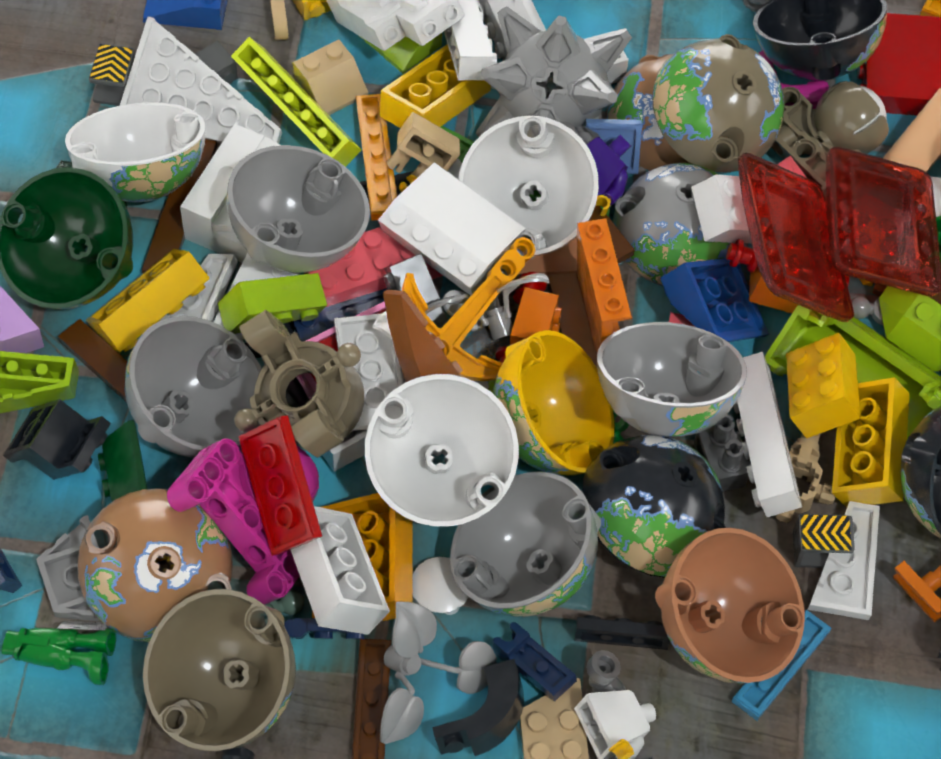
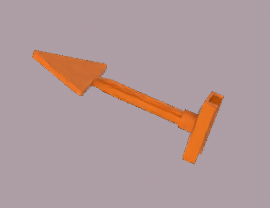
(921, 589)

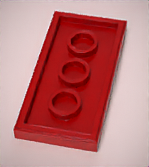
(280, 486)

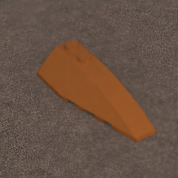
(415, 347)

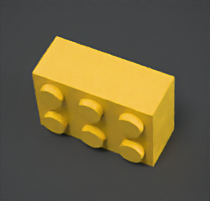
(823, 385)

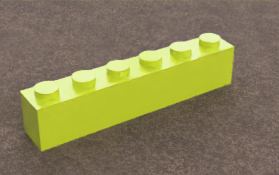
(295, 102)

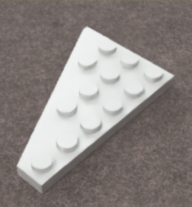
(174, 75)

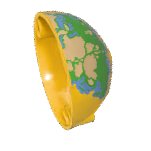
(555, 403)

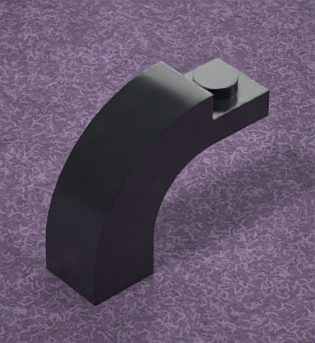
(493, 720)

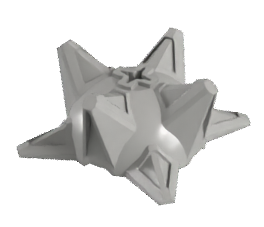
(536, 57)

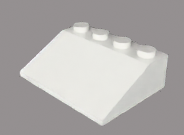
(450, 227)

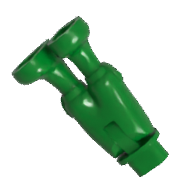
(53, 649)

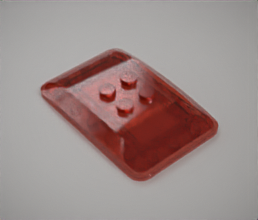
(882, 222)
(791, 237)

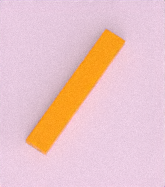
(376, 153)

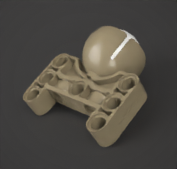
(844, 118)

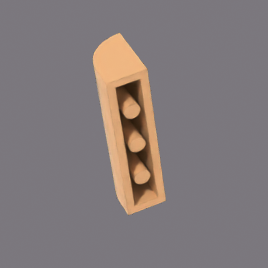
(921, 140)

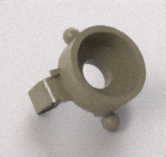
(338, 393)

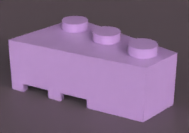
(17, 330)

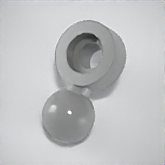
(863, 308)

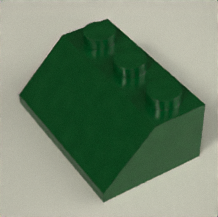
(122, 462)

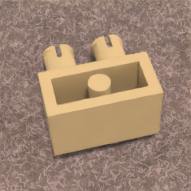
(425, 143)

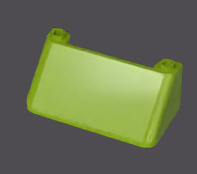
(874, 356)

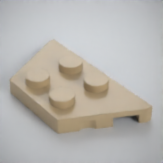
(554, 728)

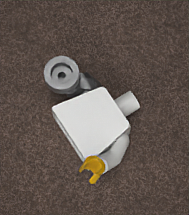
(612, 713)

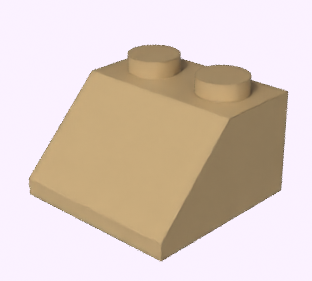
(330, 77)

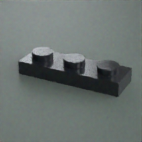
(621, 632)

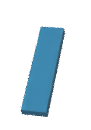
(758, 696)

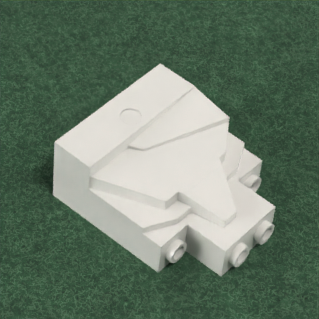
(391, 20)
(205, 207)

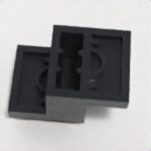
(57, 440)

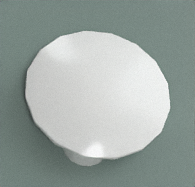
(436, 587)

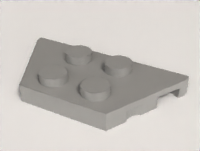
(60, 574)

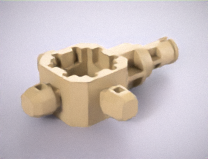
(804, 460)

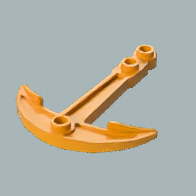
(469, 313)

